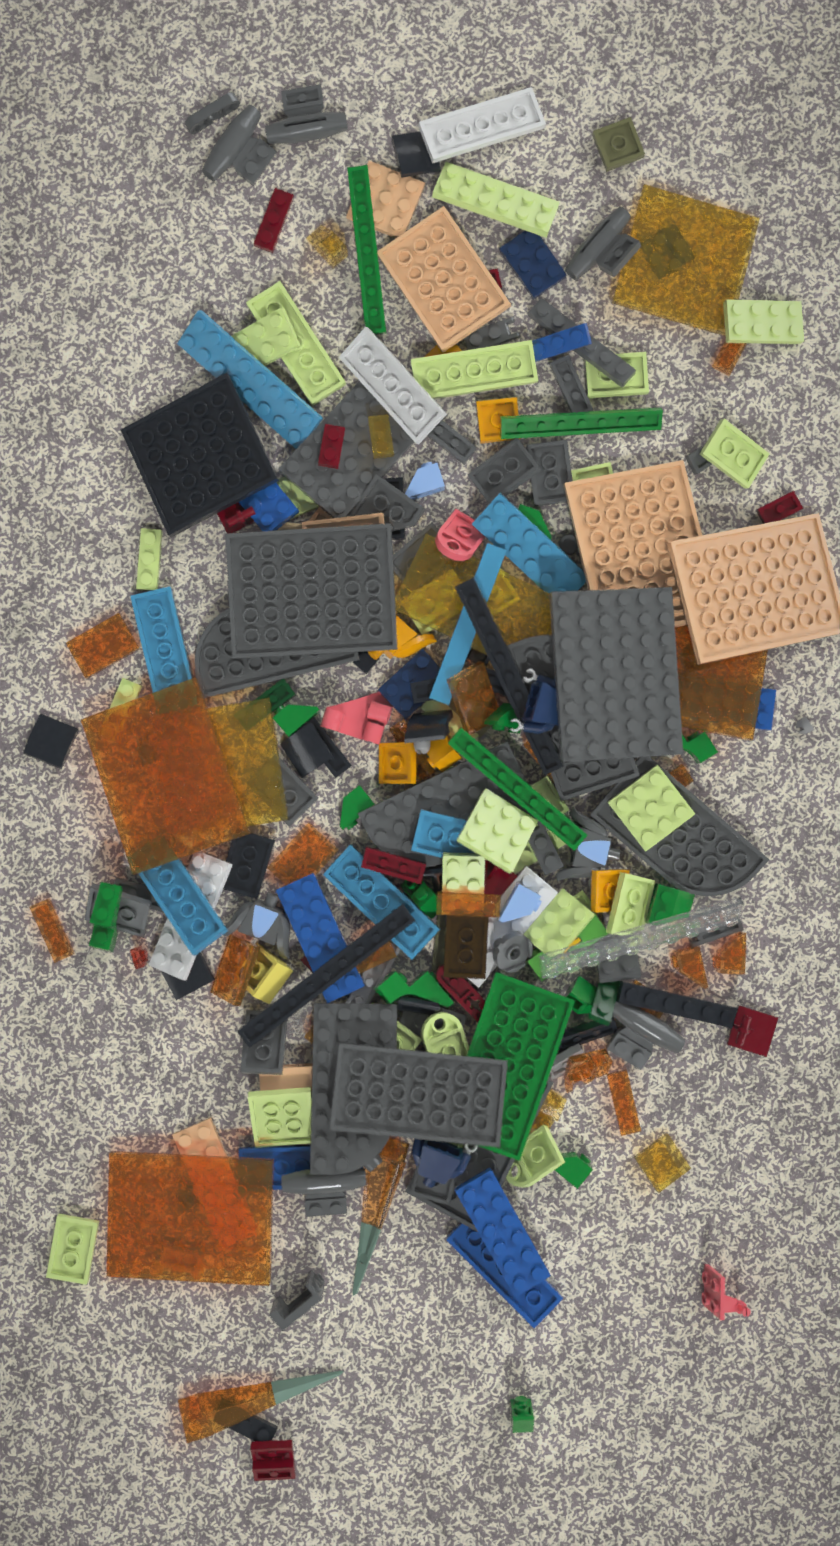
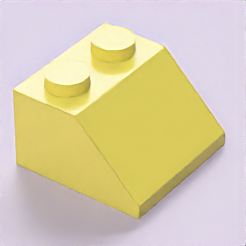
(267, 975)

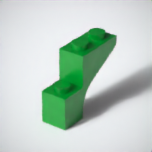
(699, 746)
(105, 917)
(422, 987)

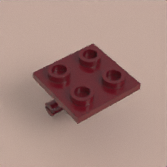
(236, 518)
(496, 879)
(752, 1031)

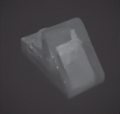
(299, 1022)

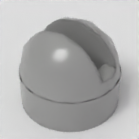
(805, 724)
(422, 747)

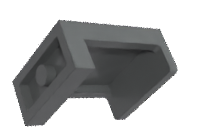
(286, 1314)

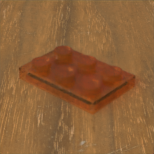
(102, 645)
(473, 697)
(303, 856)
(235, 970)

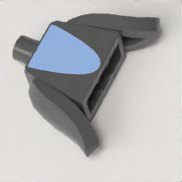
(592, 852)
(264, 922)

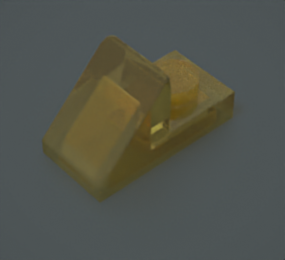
(550, 1110)

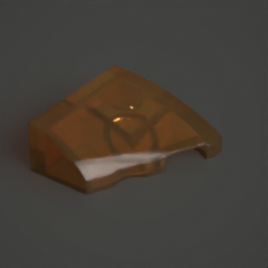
(586, 1067)

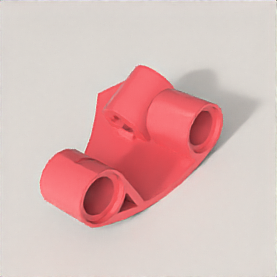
(359, 718)

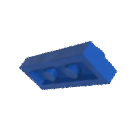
(561, 342)

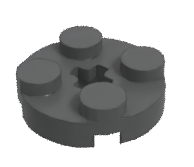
(503, 948)

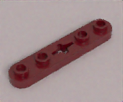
(460, 990)

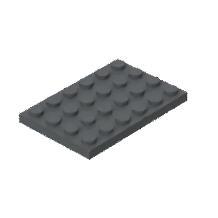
(341, 489)

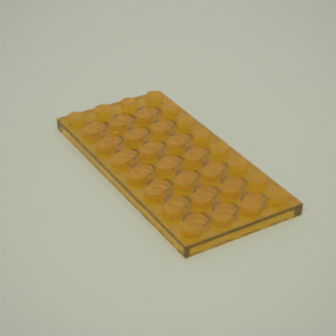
(432, 599)

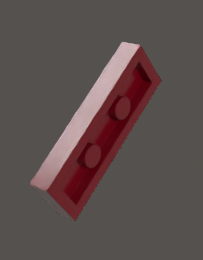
(273, 220)
(393, 865)

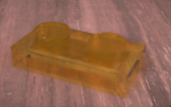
(380, 436)

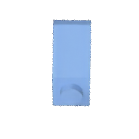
(426, 481)
(519, 904)

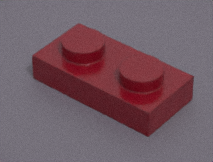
(331, 446)
(780, 508)

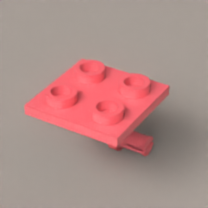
(715, 1298)

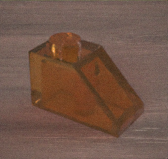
(732, 955)
(690, 964)

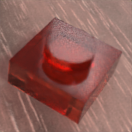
(139, 957)

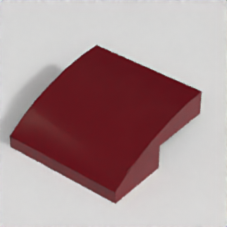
(273, 1460)

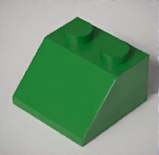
(668, 903)

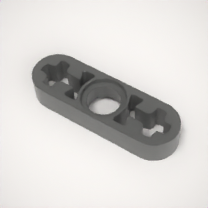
(211, 112)

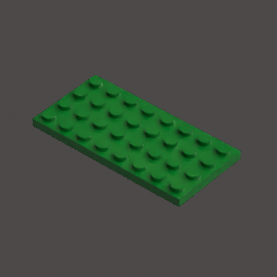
(526, 1030)

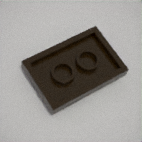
(466, 947)

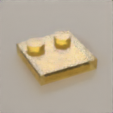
(662, 1162)

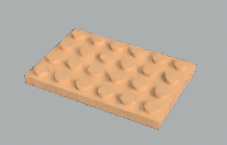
(443, 279)

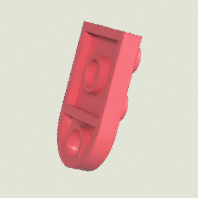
(460, 535)

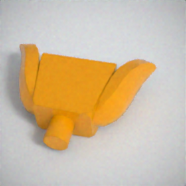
(407, 642)

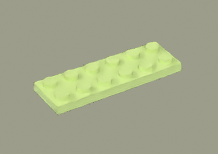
(495, 199)
(310, 362)
(476, 370)

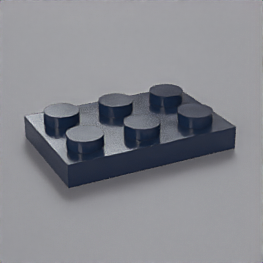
(533, 263)
(397, 688)

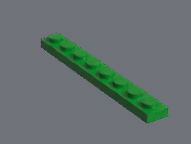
(366, 249)
(580, 423)
(517, 788)

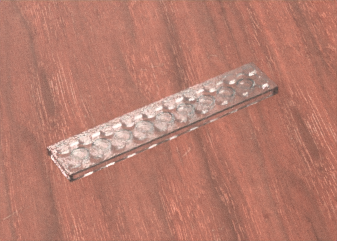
(641, 937)

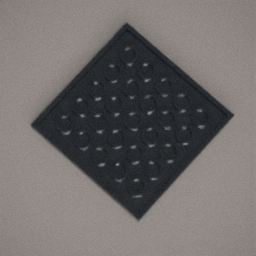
(199, 455)

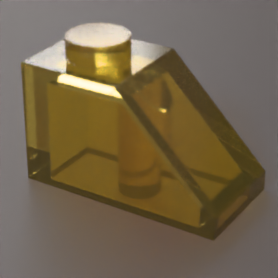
(328, 245)

